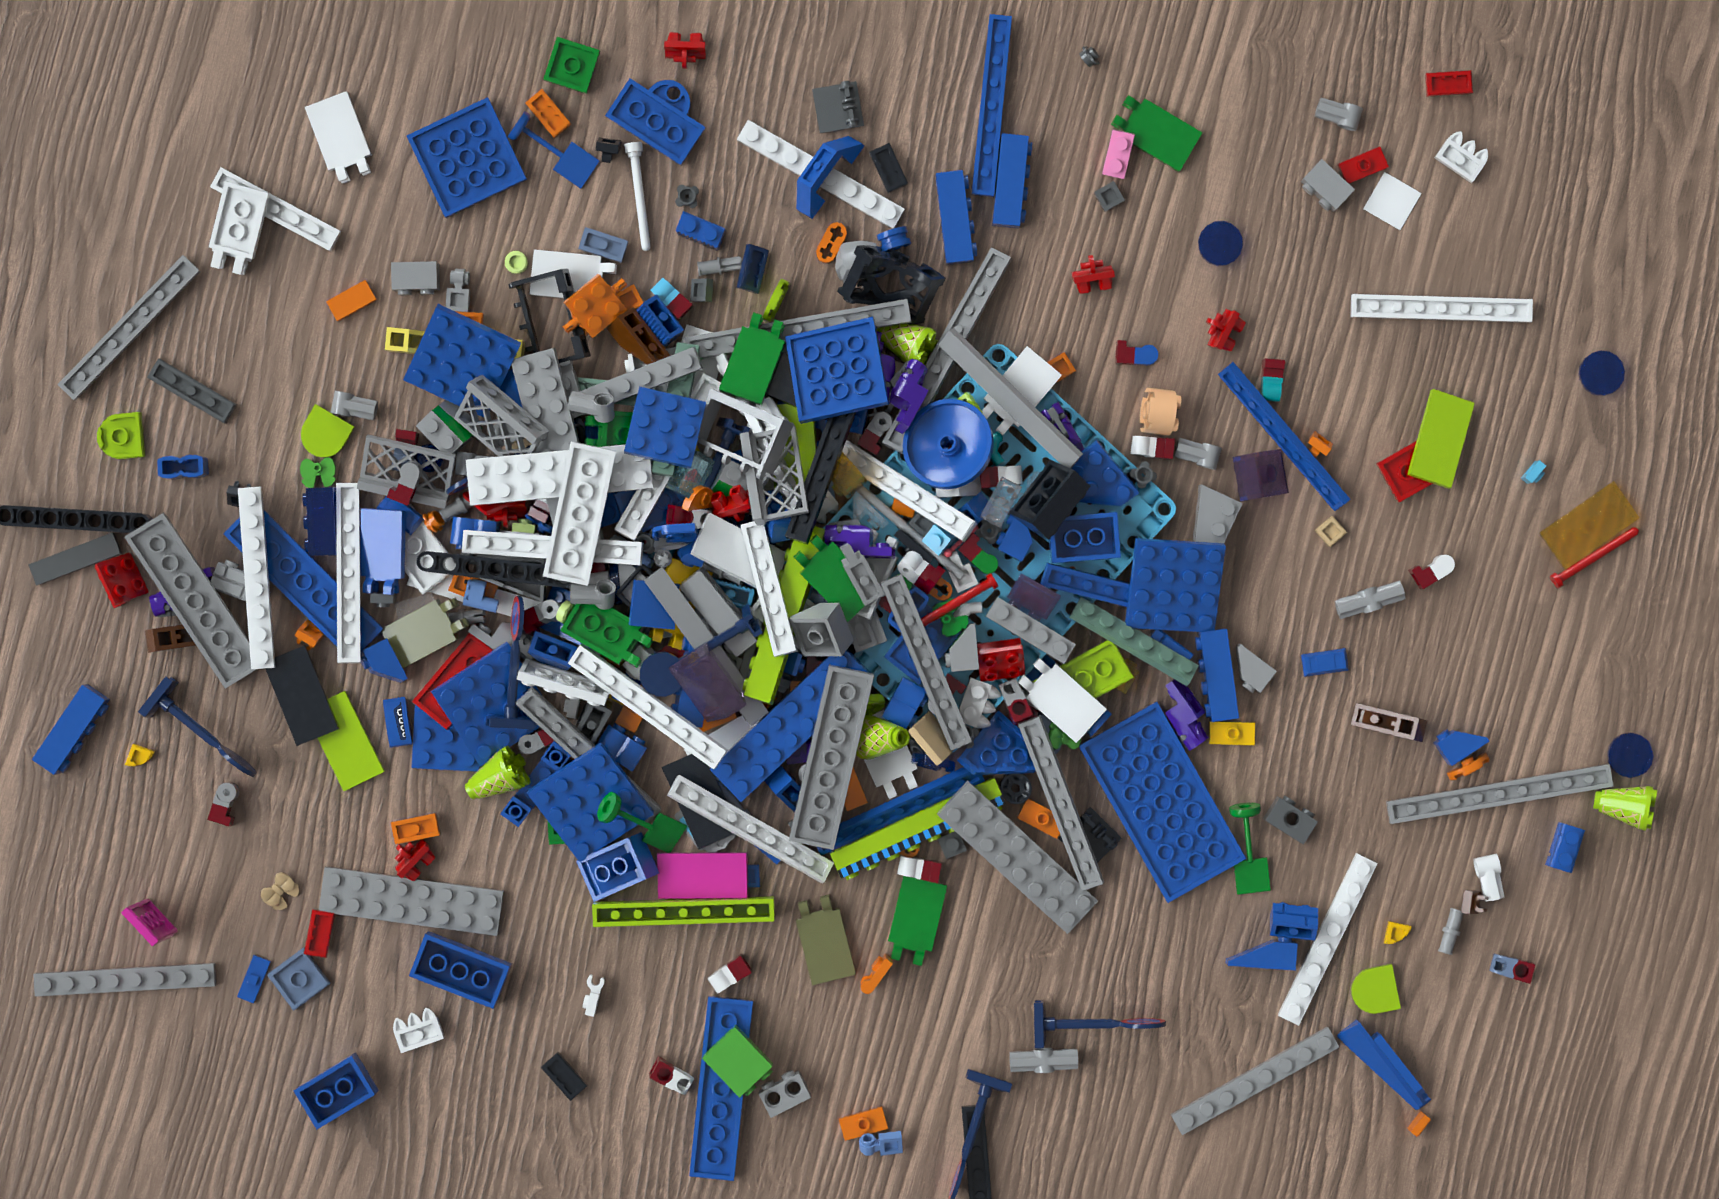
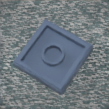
(298, 979)

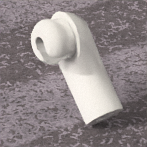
(968, 608)

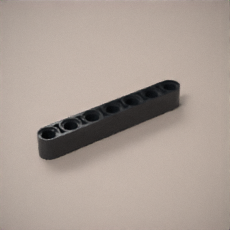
(63, 519)
(484, 568)

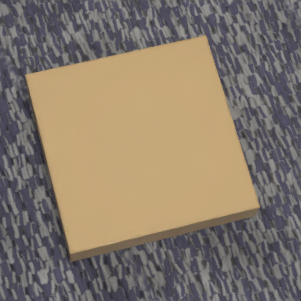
(931, 738)

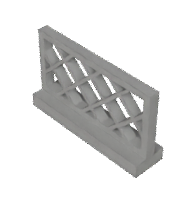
(507, 412)
(380, 484)
(756, 486)

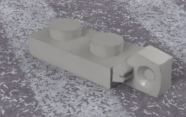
(861, 575)

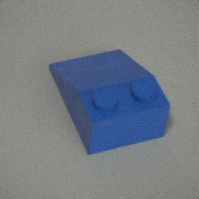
(617, 867)

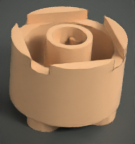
(1159, 411)

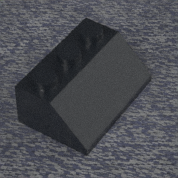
(1050, 499)

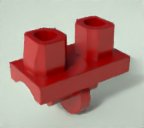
(685, 50)
(1102, 274)
(1222, 327)
(734, 505)
(510, 513)
(410, 856)

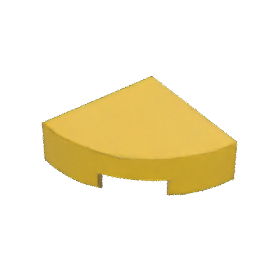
(138, 755)
(1396, 932)

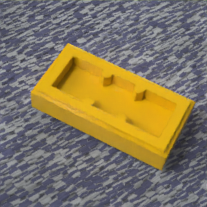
(1232, 733)

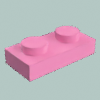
(1118, 154)

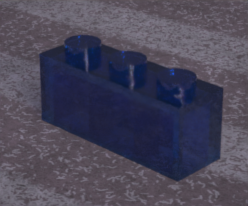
(320, 521)

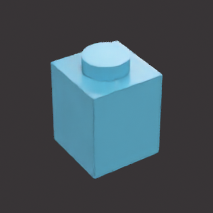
(939, 539)

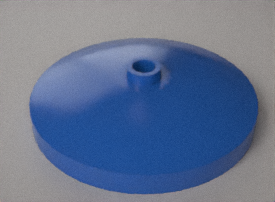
(938, 427)

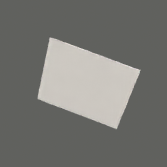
(1392, 201)

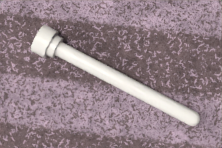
(634, 152)

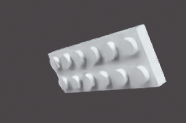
(579, 513)

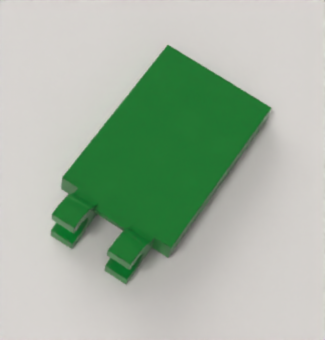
(1158, 132)
(753, 361)
(612, 432)
(829, 578)
(605, 633)
(916, 917)

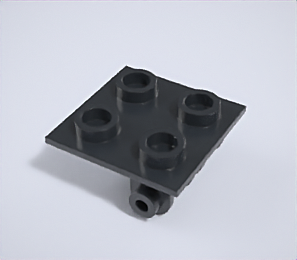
(1099, 833)

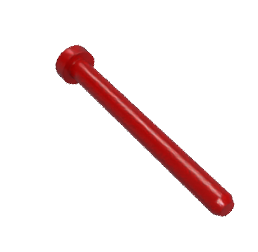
(1558, 579)
(961, 599)

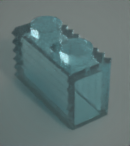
(686, 479)

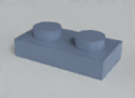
(603, 245)

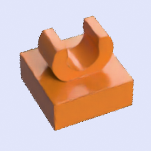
(1319, 444)
(309, 634)

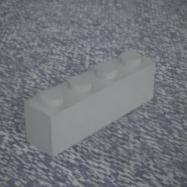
(716, 608)
(1030, 630)

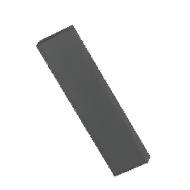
(192, 391)
(75, 559)

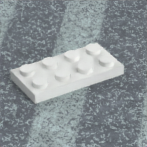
(562, 681)

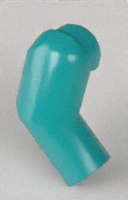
(996, 458)

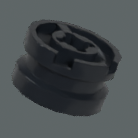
(1015, 797)

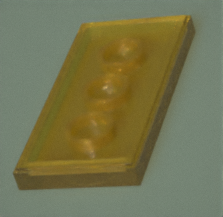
(1589, 525)

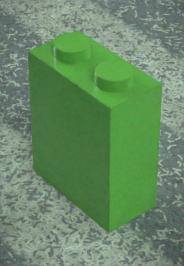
(738, 1061)

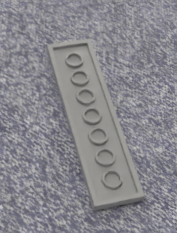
(546, 400)
(192, 598)
(831, 757)
(1017, 857)
(410, 901)

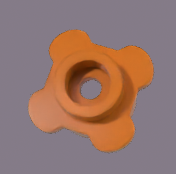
(433, 521)

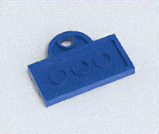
(657, 118)

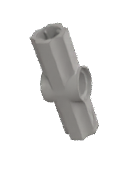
(1370, 599)
(1043, 1060)

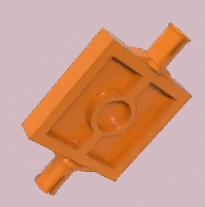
(595, 306)

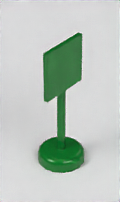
(662, 832)
(1250, 874)

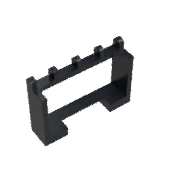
(564, 286)

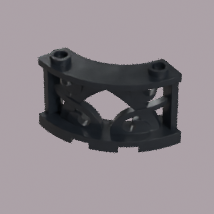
(871, 258)

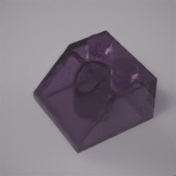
(1260, 475)
(1033, 597)

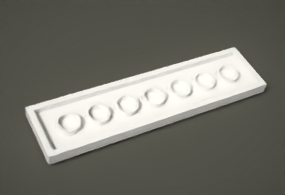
(542, 474)

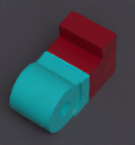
(1272, 379)

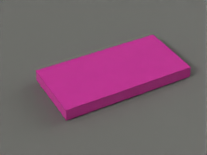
(702, 875)
(149, 922)

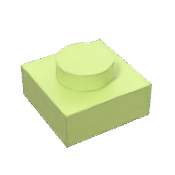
(524, 526)

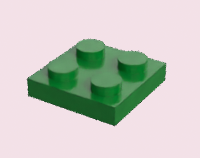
(571, 65)

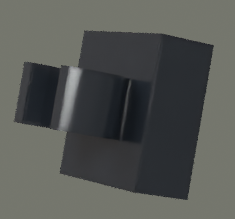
(608, 147)
(232, 494)

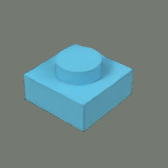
(1534, 472)

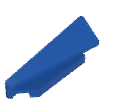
(1384, 1062)

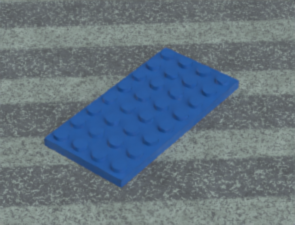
(1162, 802)

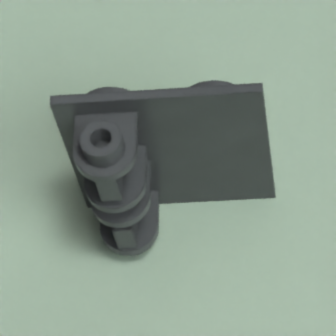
(838, 107)

